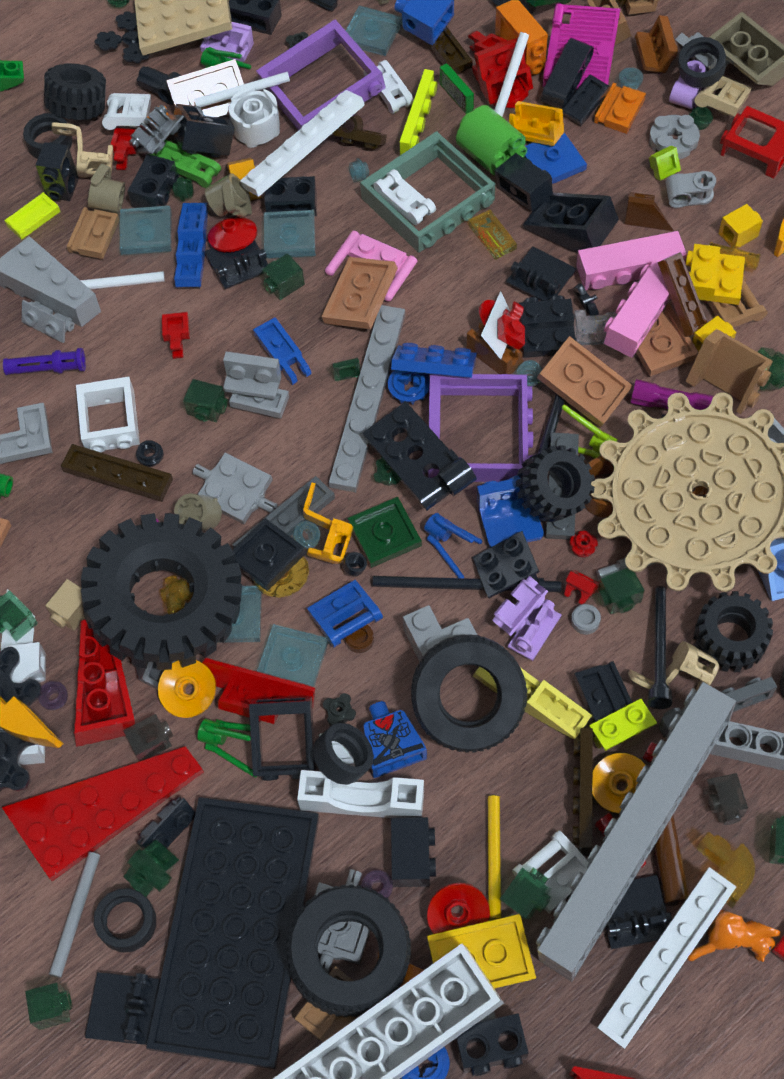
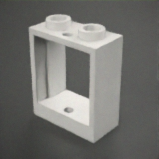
(106, 393)

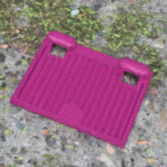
(589, 25)

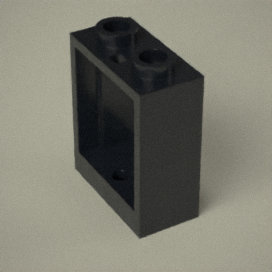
(280, 706)

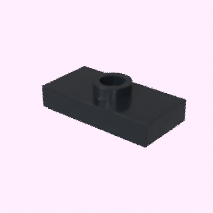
(585, 100)

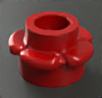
(583, 550)

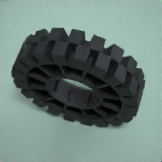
(161, 547)

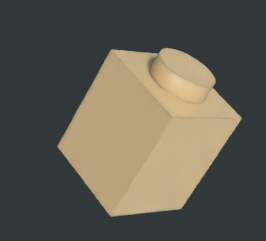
(66, 606)

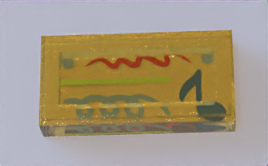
(492, 234)

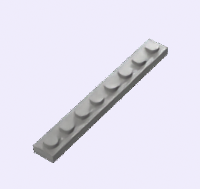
(367, 399)

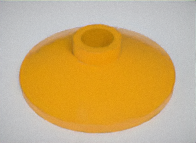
(173, 689)
(607, 775)

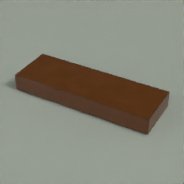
(682, 293)

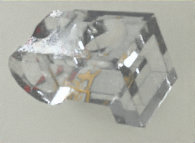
(590, 329)

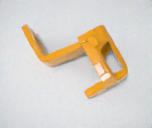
(339, 532)

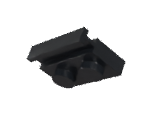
(602, 690)

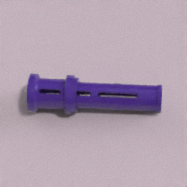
(58, 359)

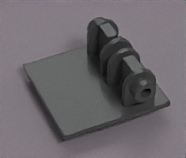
(155, 141)

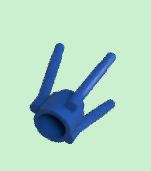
(442, 529)

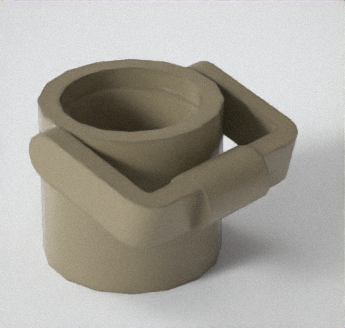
(104, 192)
(229, 197)

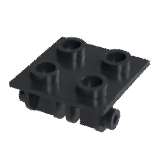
(237, 265)
(540, 274)
(506, 564)
(639, 916)
(122, 1008)

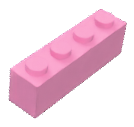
(625, 260)
(639, 312)

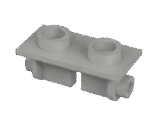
(43, 320)

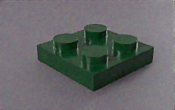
(384, 532)

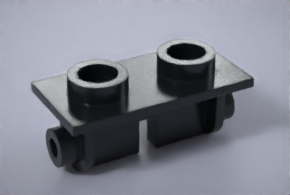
(174, 819)

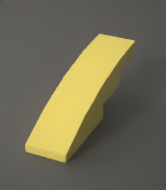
(546, 704)

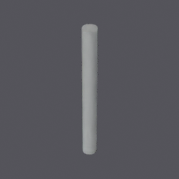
(74, 915)

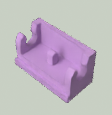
(236, 40)

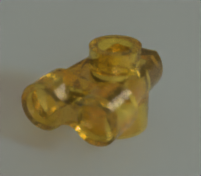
(175, 594)

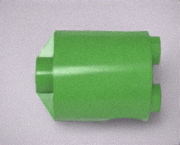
(489, 138)

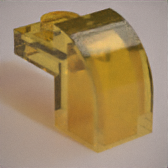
(735, 866)

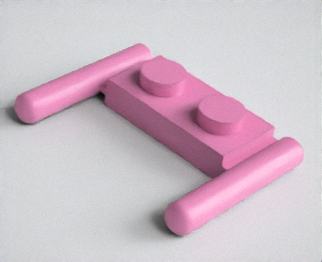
(369, 248)

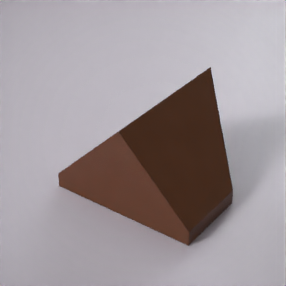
(644, 212)

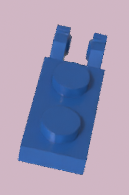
(281, 346)

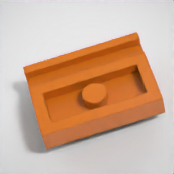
(620, 108)

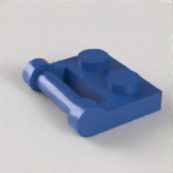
(339, 607)

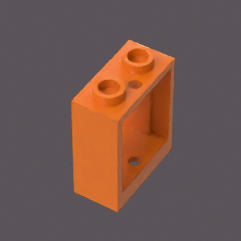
(515, 18)

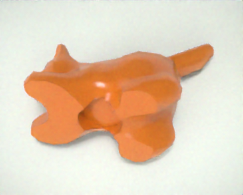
(731, 932)

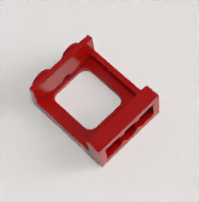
(770, 154)

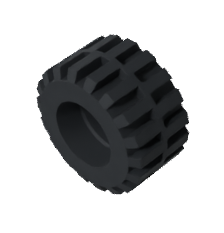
(74, 91)
(573, 476)
(742, 612)

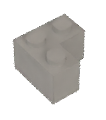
(424, 630)

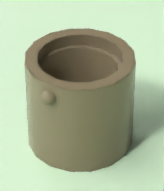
(199, 507)

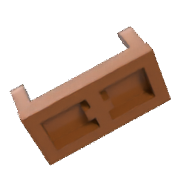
(506, 365)

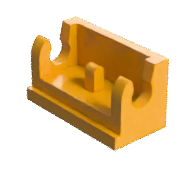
(538, 122)

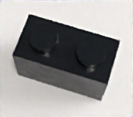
(524, 181)
(411, 852)

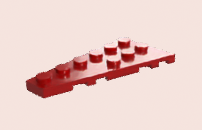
(87, 814)

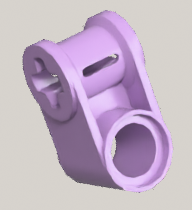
(684, 94)

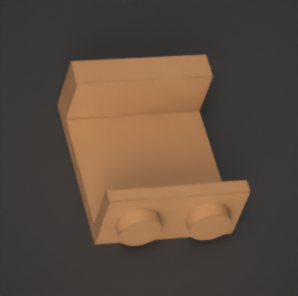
(731, 368)

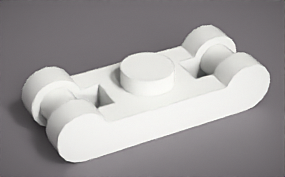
(394, 87)
(404, 197)

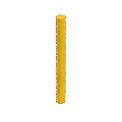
(494, 868)

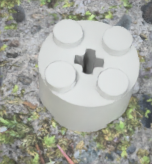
(254, 116)

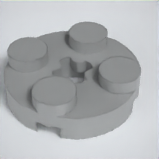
(678, 125)

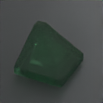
(346, 369)

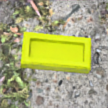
(32, 216)

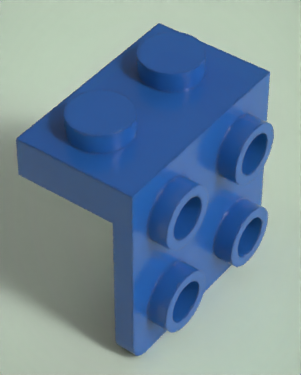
(504, 514)

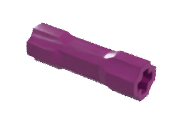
(652, 395)

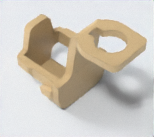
(85, 160)
(684, 659)

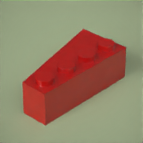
(102, 693)

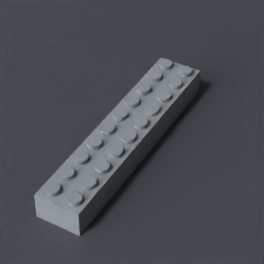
(635, 832)

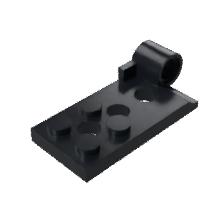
(453, 470)

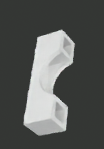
(33, 667)
(383, 799)

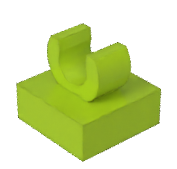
(665, 163)

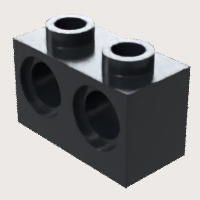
(259, 14)
(57, 171)
(153, 182)
(292, 195)
(488, 1035)

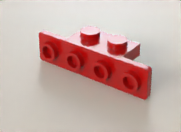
(243, 685)

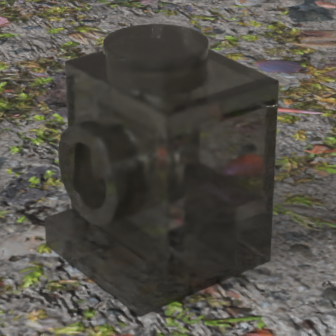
(141, 732)
(726, 798)

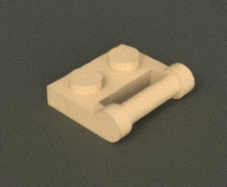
(729, 99)

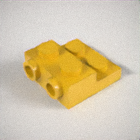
(715, 275)

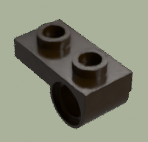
(369, 138)

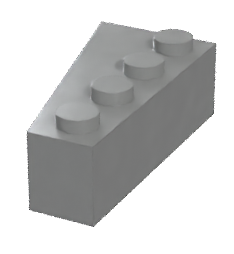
(39, 276)

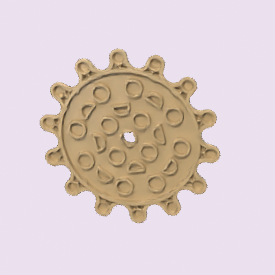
(684, 530)

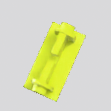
(622, 725)

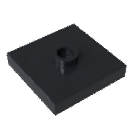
(267, 554)

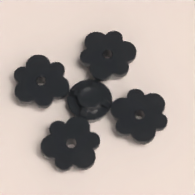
(110, 40)

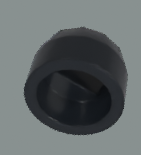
(354, 560)

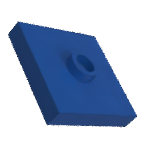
(558, 160)

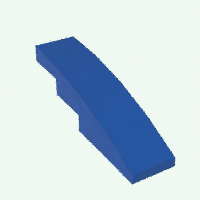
(191, 245)

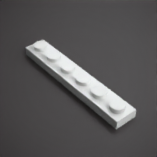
(302, 143)
(666, 957)

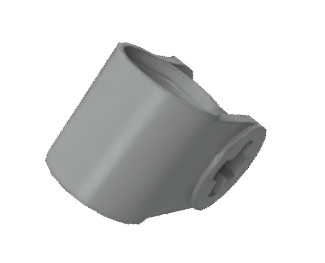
(688, 190)

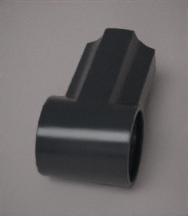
(156, 82)

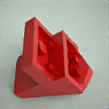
(491, 71)

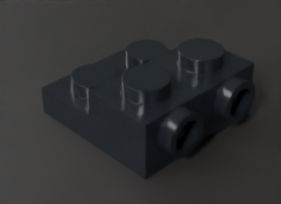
(546, 325)

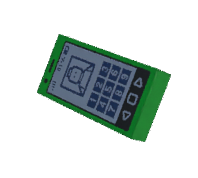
(456, 88)

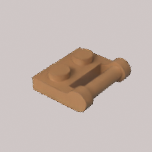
(737, 314)

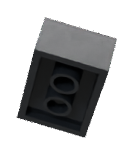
(573, 220)

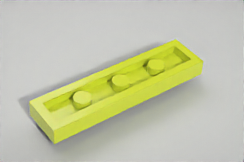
(420, 107)

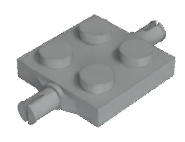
(237, 487)
(343, 939)

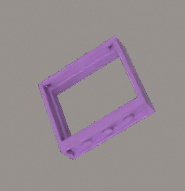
(310, 50)
(486, 386)

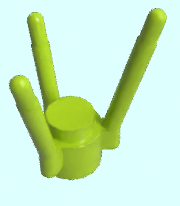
(598, 437)

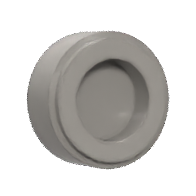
(585, 619)

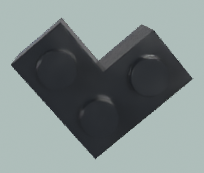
(203, 132)

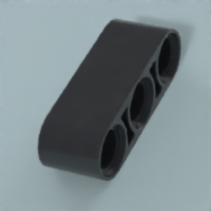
(567, 73)

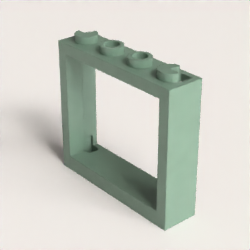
(408, 164)

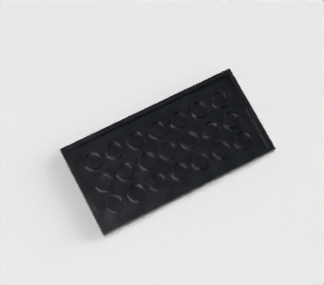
(227, 944)

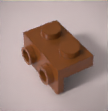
(658, 46)

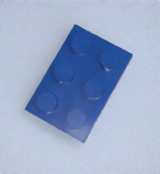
(434, 360)

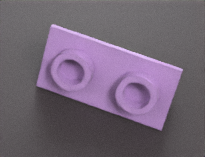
(513, 617)
(535, 631)

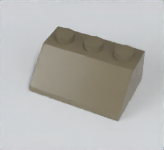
(752, 50)

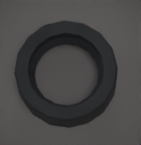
(697, 46)
(40, 124)
(332, 765)
(108, 903)

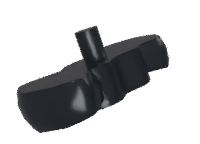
(585, 300)

